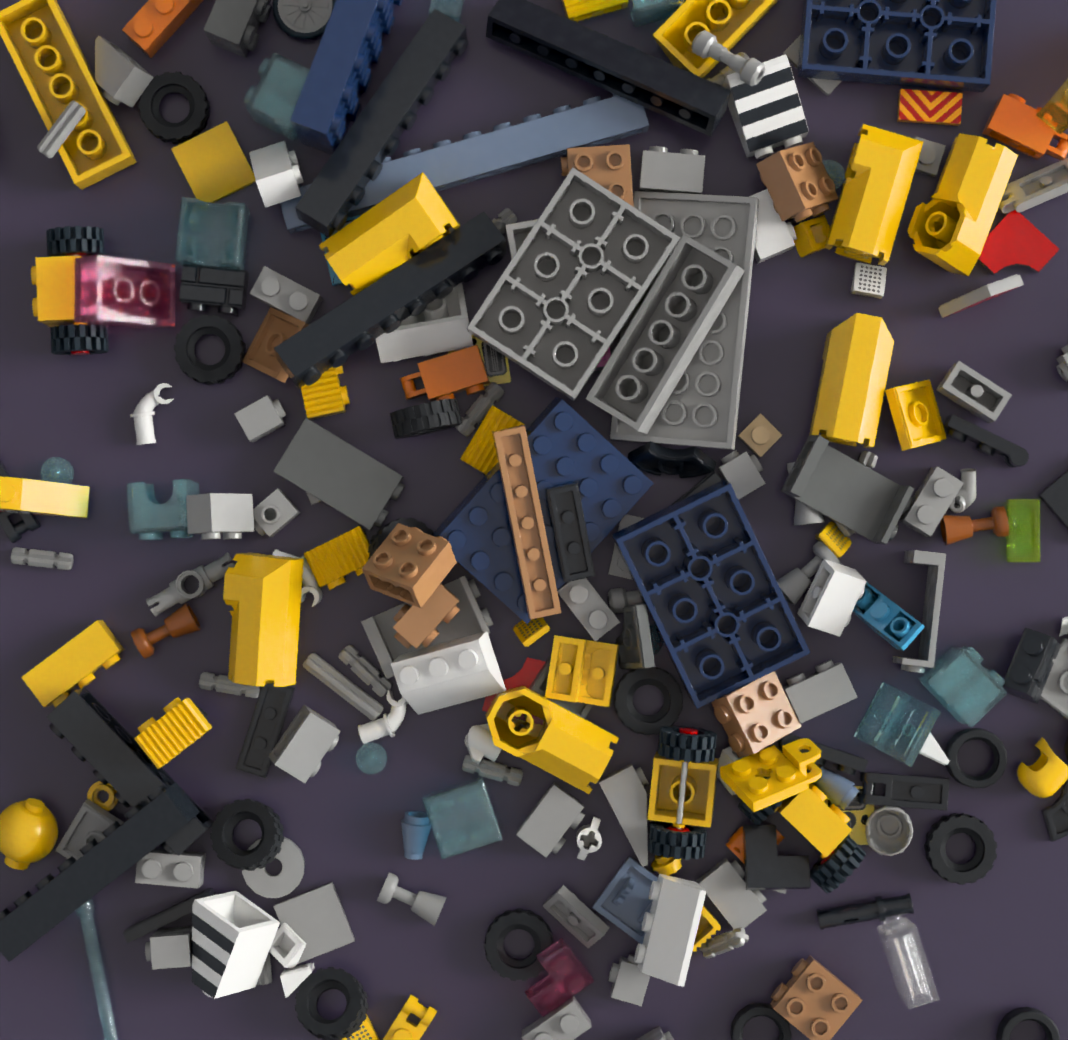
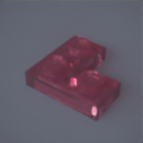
(565, 978)

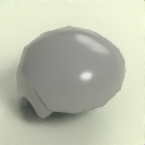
(889, 830)

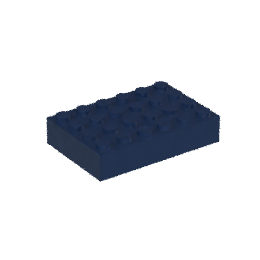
(899, 42)
(341, 71)
(562, 452)
(711, 593)

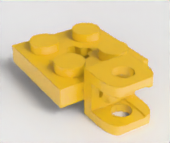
(785, 772)

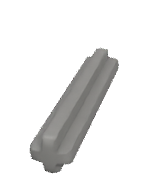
(343, 686)

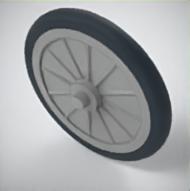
(303, 17)

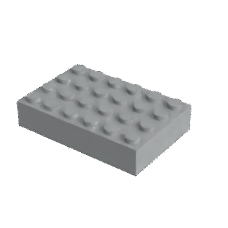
(573, 284)

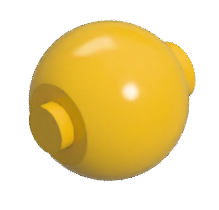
(27, 833)

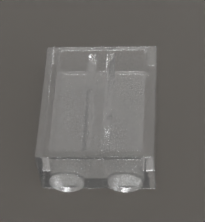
(907, 962)

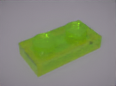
(1024, 530)

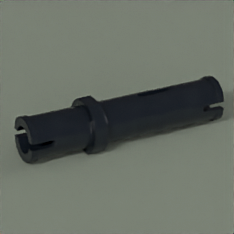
(865, 911)

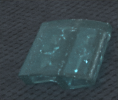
(897, 724)

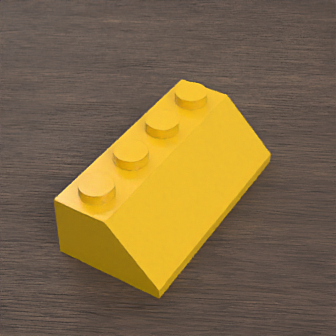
(723, 18)

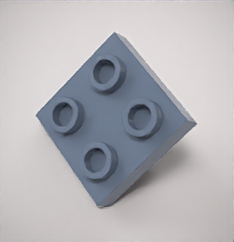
(627, 898)

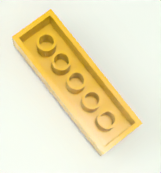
(54, 76)

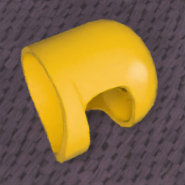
(1045, 775)

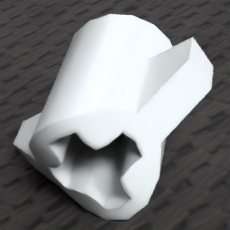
(481, 744)
(588, 838)

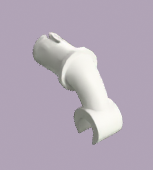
(143, 415)
(308, 579)
(386, 725)

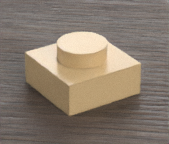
(760, 435)

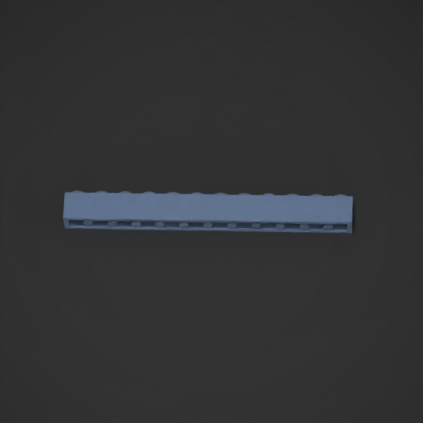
(497, 151)

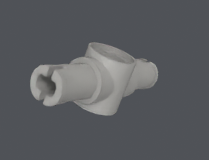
(176, 591)

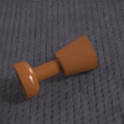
(962, 527)
(177, 624)

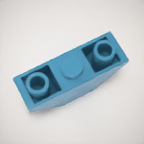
(887, 618)

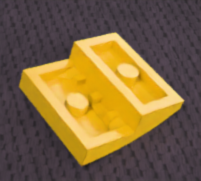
(214, 164)
(582, 671)

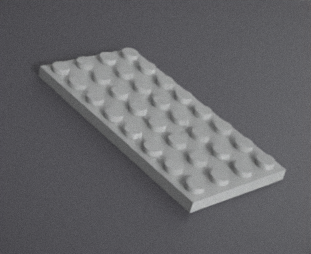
(707, 397)

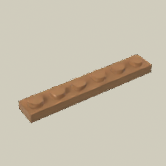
(526, 522)

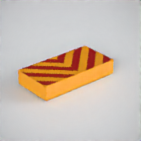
(929, 107)

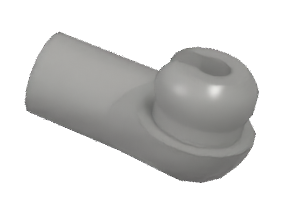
(967, 493)

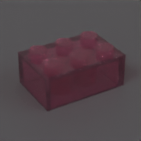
(124, 292)

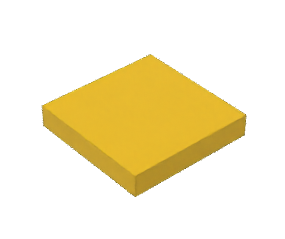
(915, 414)

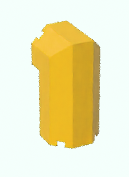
(873, 195)
(964, 204)
(389, 234)
(853, 381)
(264, 618)
(561, 746)

